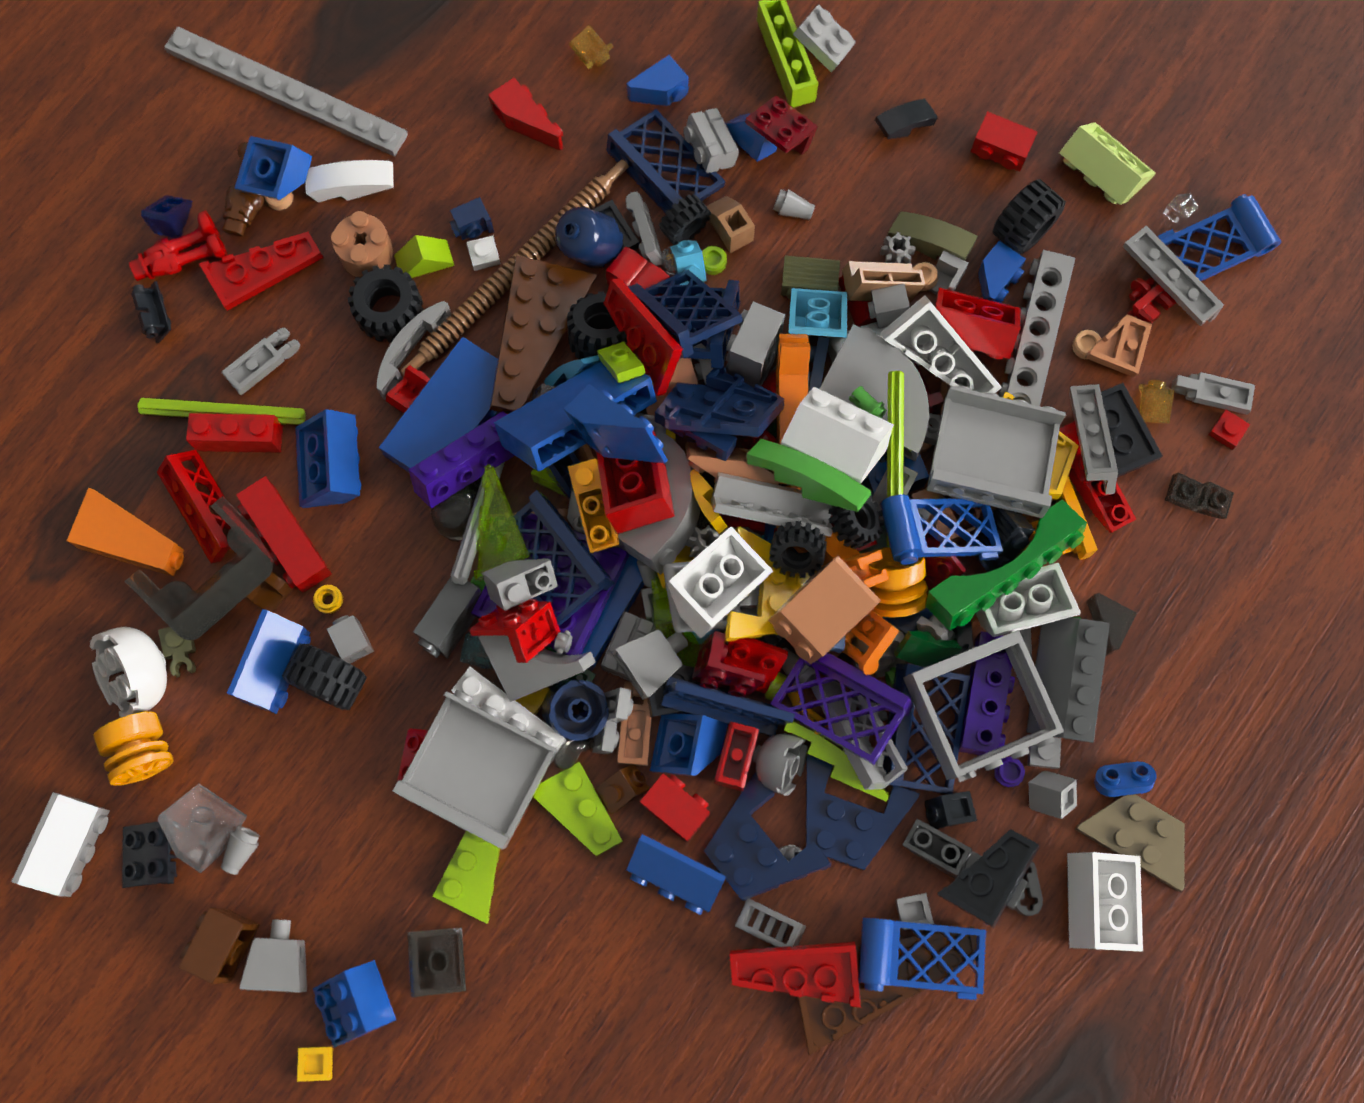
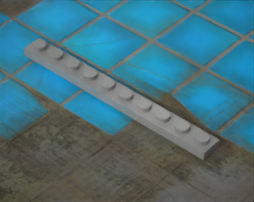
(286, 91)

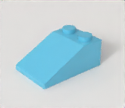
(818, 313)

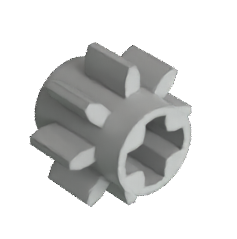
(897, 249)
(701, 540)

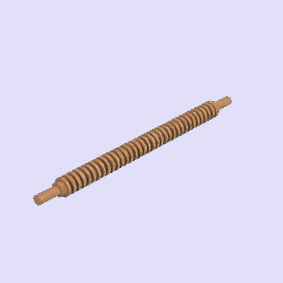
(496, 286)

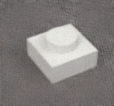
(483, 253)

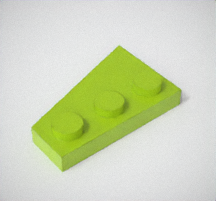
(578, 808)
(470, 877)

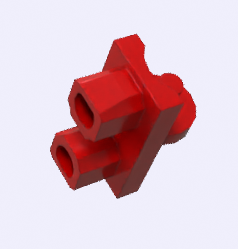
(1144, 307)

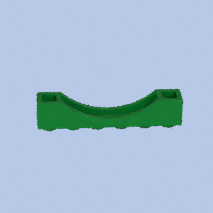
(962, 596)

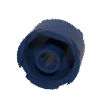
(590, 702)

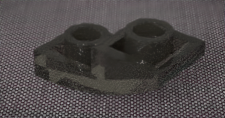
(1199, 497)

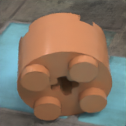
(362, 243)

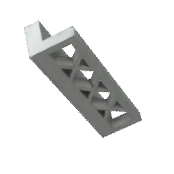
(1173, 276)
(1094, 435)
(768, 503)
(870, 775)

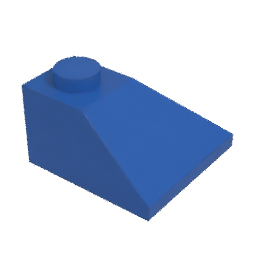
(272, 168)
(687, 743)

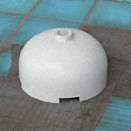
(142, 664)

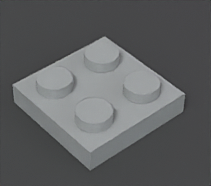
(824, 38)

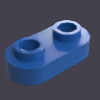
(1126, 780)

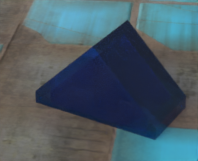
(167, 216)

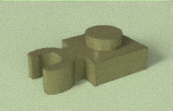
(177, 648)

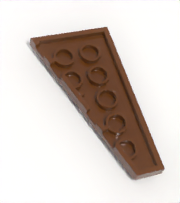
(533, 326)
(830, 1021)

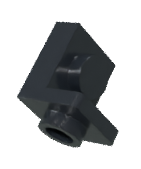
(950, 810)

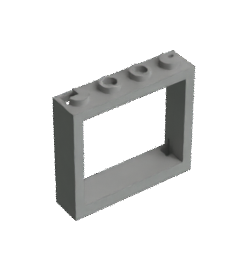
(1033, 690)

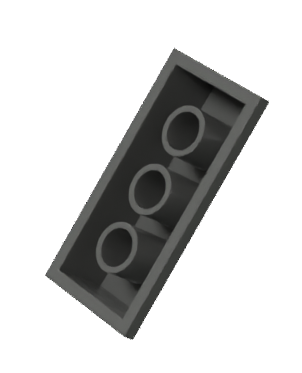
(1071, 670)

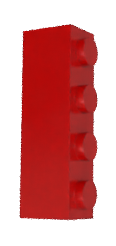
(283, 534)

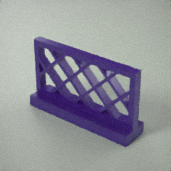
(860, 684)

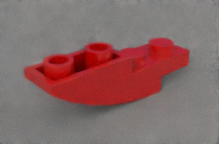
(1109, 509)

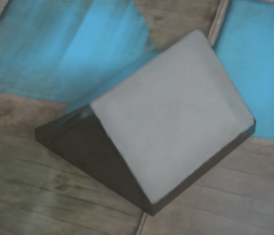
(436, 962)

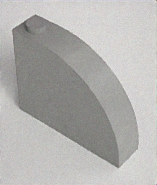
(866, 363)
(663, 540)

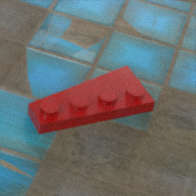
(252, 272)
(644, 335)
(802, 970)

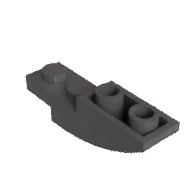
(947, 854)

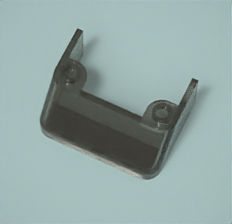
(194, 612)

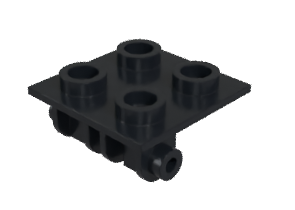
(146, 856)

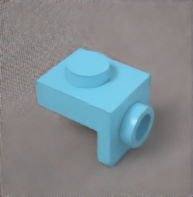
(689, 256)

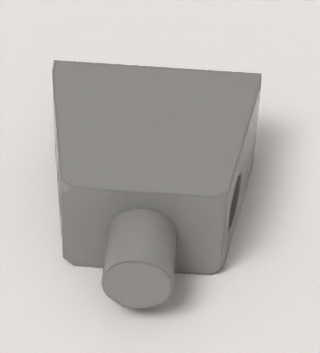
(650, 660)
(276, 962)

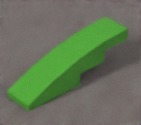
(816, 478)

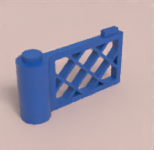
(1248, 224)
(907, 534)
(881, 952)

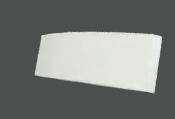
(349, 179)

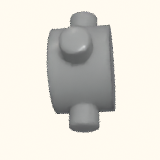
(563, 642)

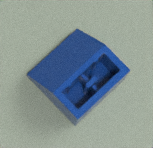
(353, 1003)

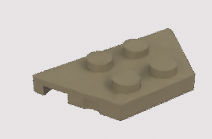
(1141, 830)

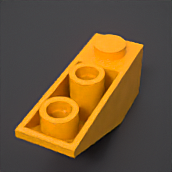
(589, 498)

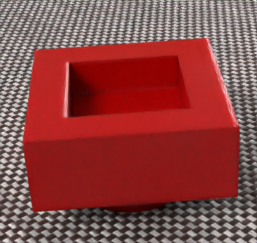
(1229, 429)

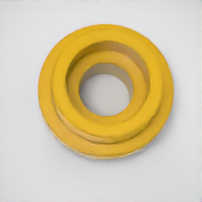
(324, 591)

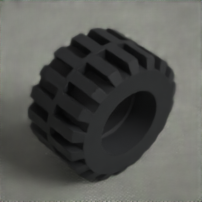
(1028, 216)
(375, 286)
(584, 325)
(324, 676)

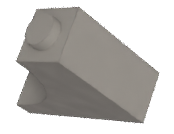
(539, 672)

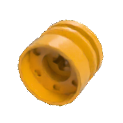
(904, 591)
(133, 748)

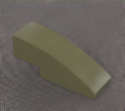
(933, 235)

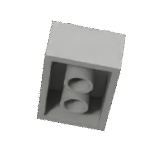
(755, 345)

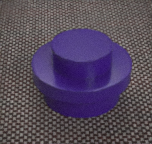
(1010, 773)

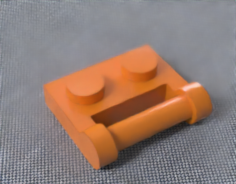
(876, 634)

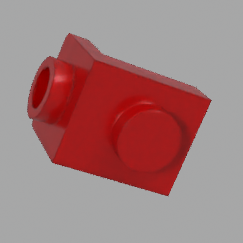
(407, 389)

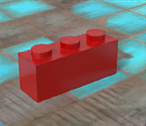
(234, 432)

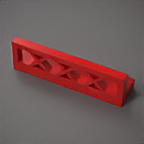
(191, 502)

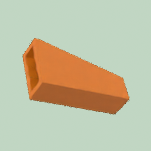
(119, 535)

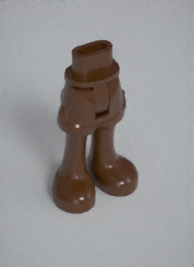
(240, 205)

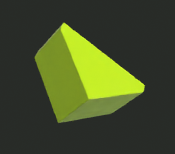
(424, 256)

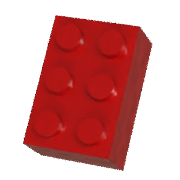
(980, 322)
(634, 492)

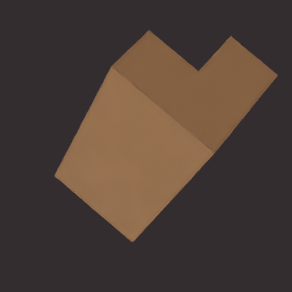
(868, 276)

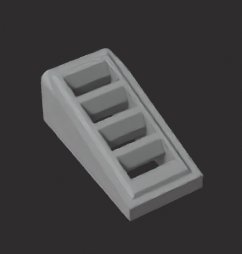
(746, 913)

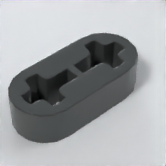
(1033, 891)

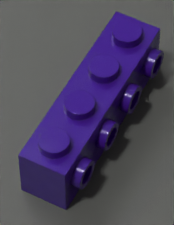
(459, 463)
(986, 701)

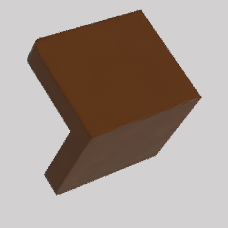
(270, 593)

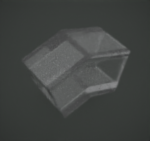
(1180, 207)

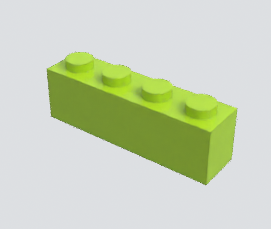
(787, 52)

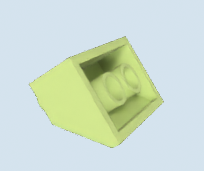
(1106, 163)

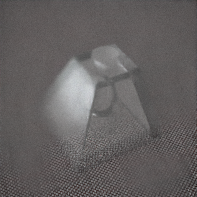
(200, 826)

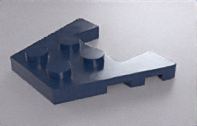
(700, 399)
(738, 411)
(843, 828)
(749, 856)

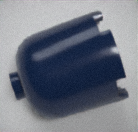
(588, 237)

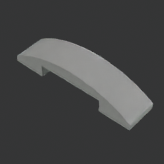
(405, 342)

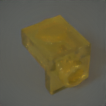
(590, 47)
(1156, 401)

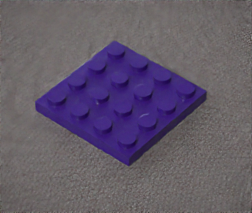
(584, 620)

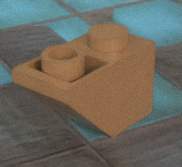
(731, 223)

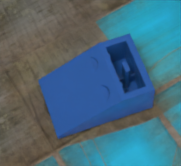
(613, 427)

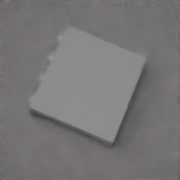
(995, 451)
(477, 769)

